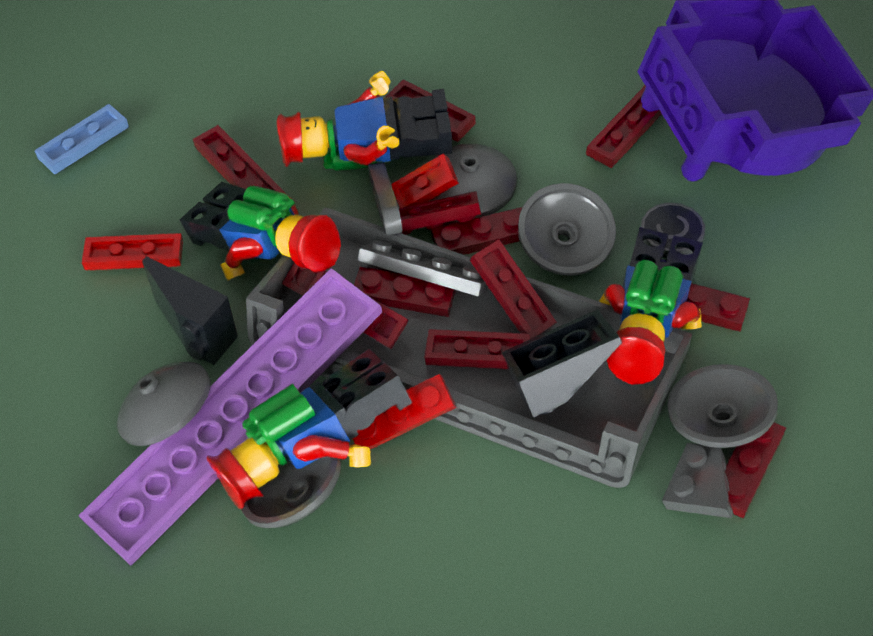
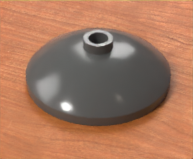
(484, 171)
(572, 213)
(163, 403)
(722, 406)
(293, 493)

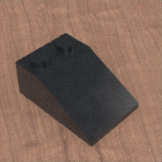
(194, 311)
(560, 361)

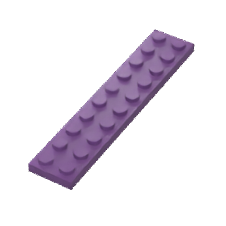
(176, 470)

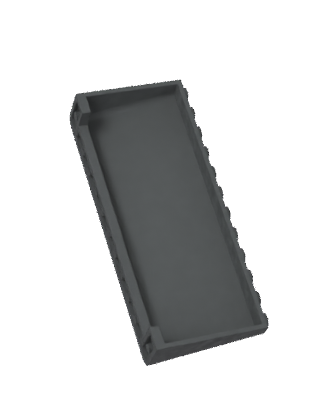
(592, 434)

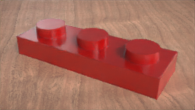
(130, 250)
(428, 400)

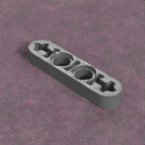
(385, 199)

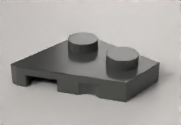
(700, 483)

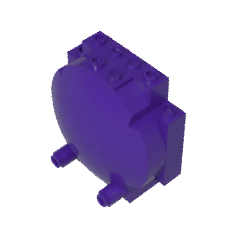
(752, 85)

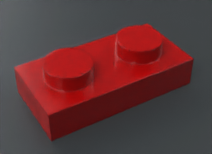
(425, 182)

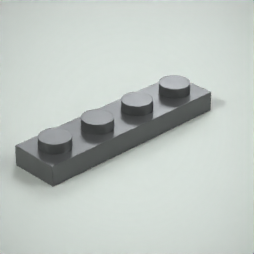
(432, 270)

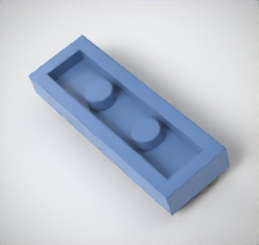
(81, 139)

